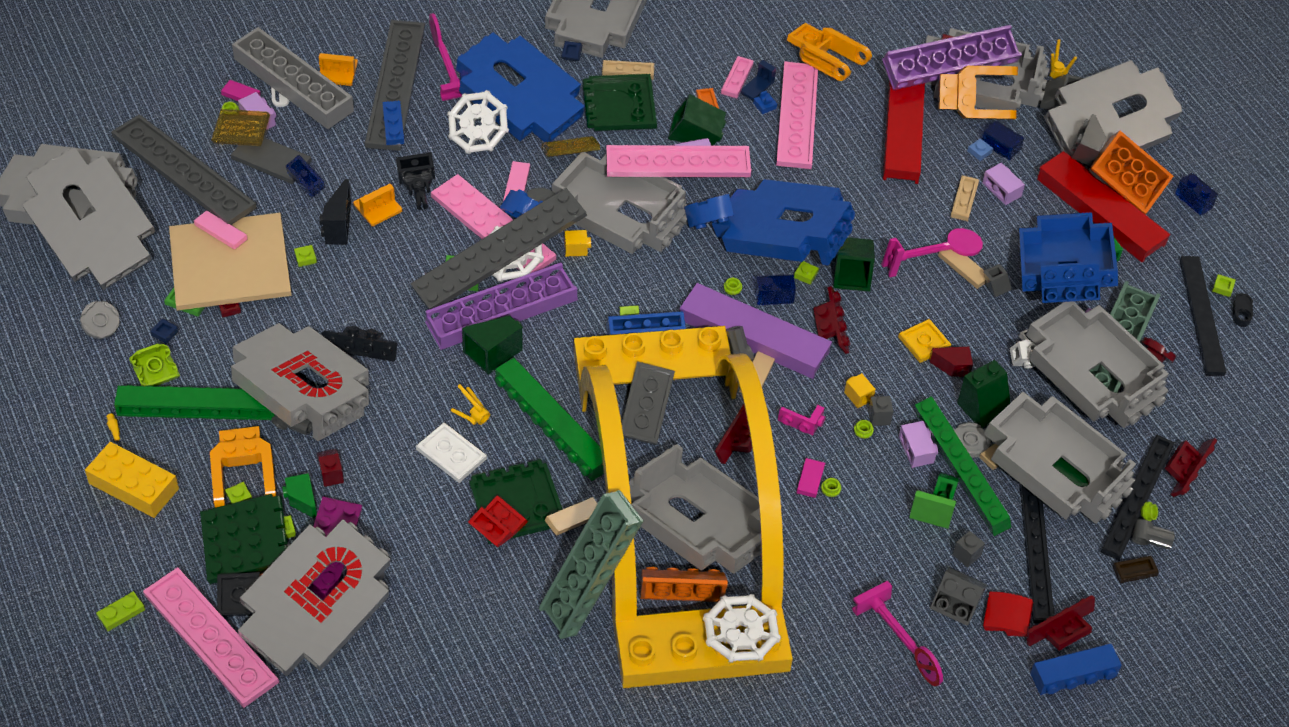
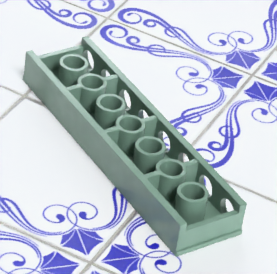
(1133, 312)
(591, 563)

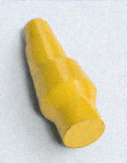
(112, 424)

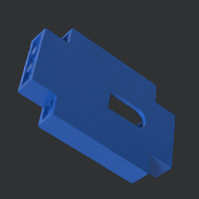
(539, 104)
(760, 232)
(1068, 257)

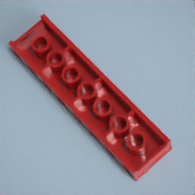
(904, 133)
(1088, 194)

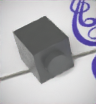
(997, 280)
(880, 410)
(968, 549)

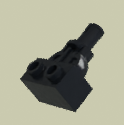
(416, 173)

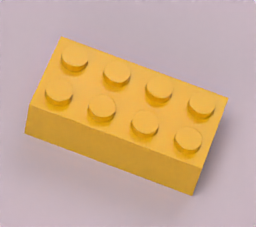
(132, 479)

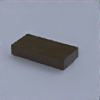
(1135, 569)

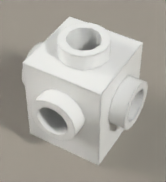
(1021, 352)

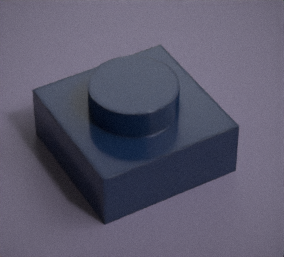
(572, 51)
(164, 331)

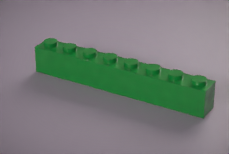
(188, 403)
(551, 418)
(963, 467)

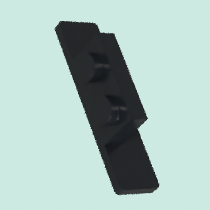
(363, 343)

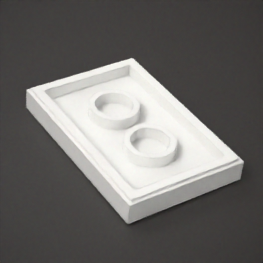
(451, 452)

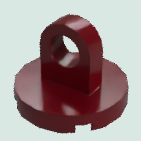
(1158, 350)

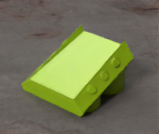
(154, 365)

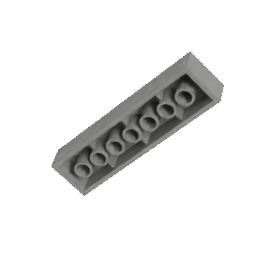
(293, 78)

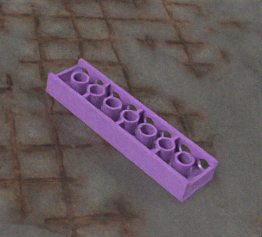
(949, 56)
(519, 303)
(763, 332)

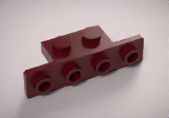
(830, 320)
(736, 438)
(1186, 464)
(1065, 626)

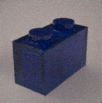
(1003, 140)
(305, 176)
(1196, 193)
(775, 290)

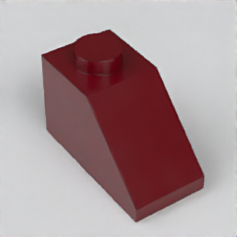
(952, 360)
(330, 467)

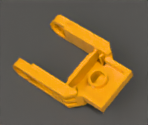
(816, 42)
(959, 92)
(240, 448)

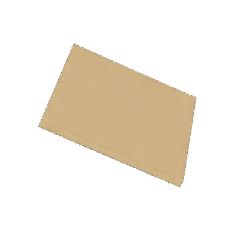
(215, 274)

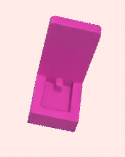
(800, 422)

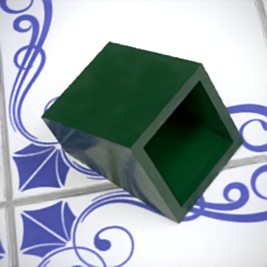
(697, 121)
(854, 265)
(492, 342)
(985, 393)

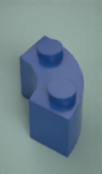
(518, 203)
(708, 211)

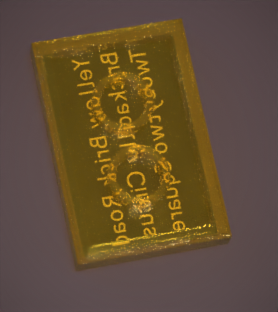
(240, 127)
(570, 146)

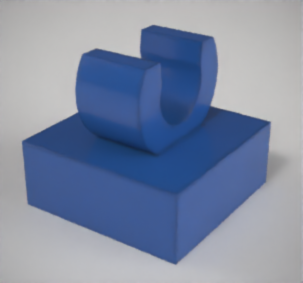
(765, 103)

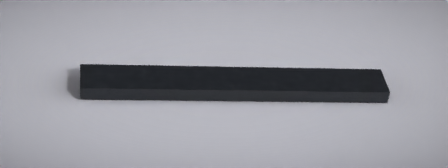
(1202, 316)
(1142, 489)
(1037, 556)

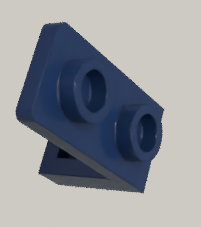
(763, 80)

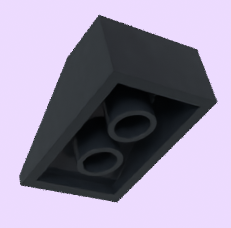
(337, 216)

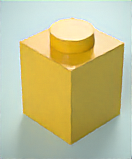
(576, 243)
(859, 390)

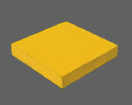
(922, 339)

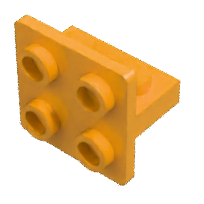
(338, 68)
(378, 205)

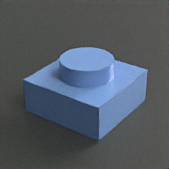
(980, 149)

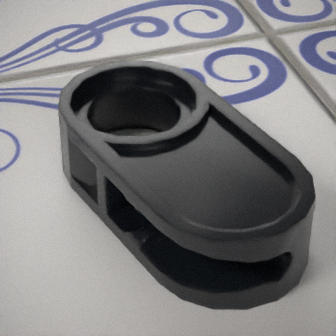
(1242, 306)

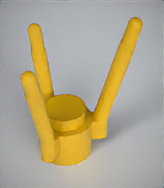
(1057, 68)
(478, 413)

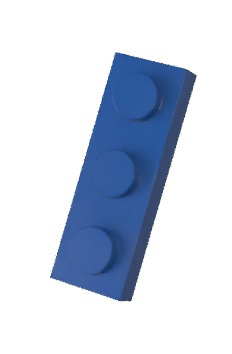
(393, 123)

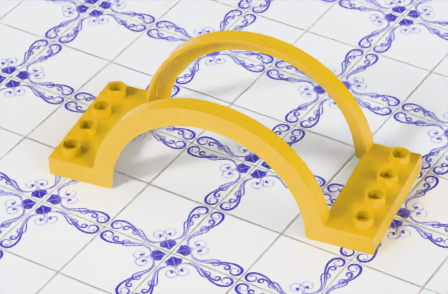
(673, 645)

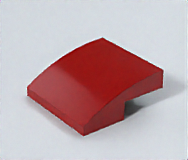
(497, 521)
(1008, 613)

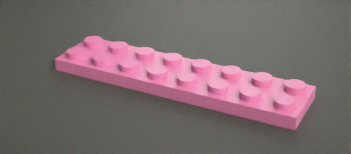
(797, 116)
(677, 161)
(478, 212)
(211, 637)

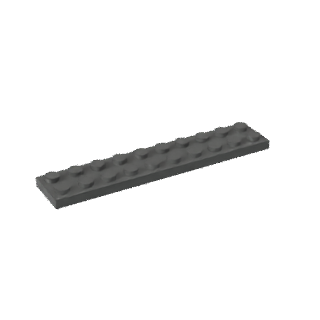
(395, 78)
(183, 170)
(498, 249)

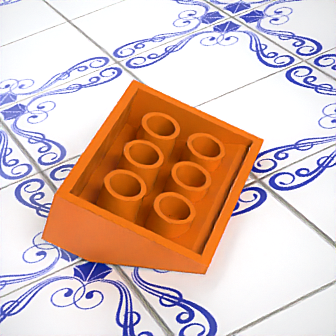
(1131, 171)
(683, 585)

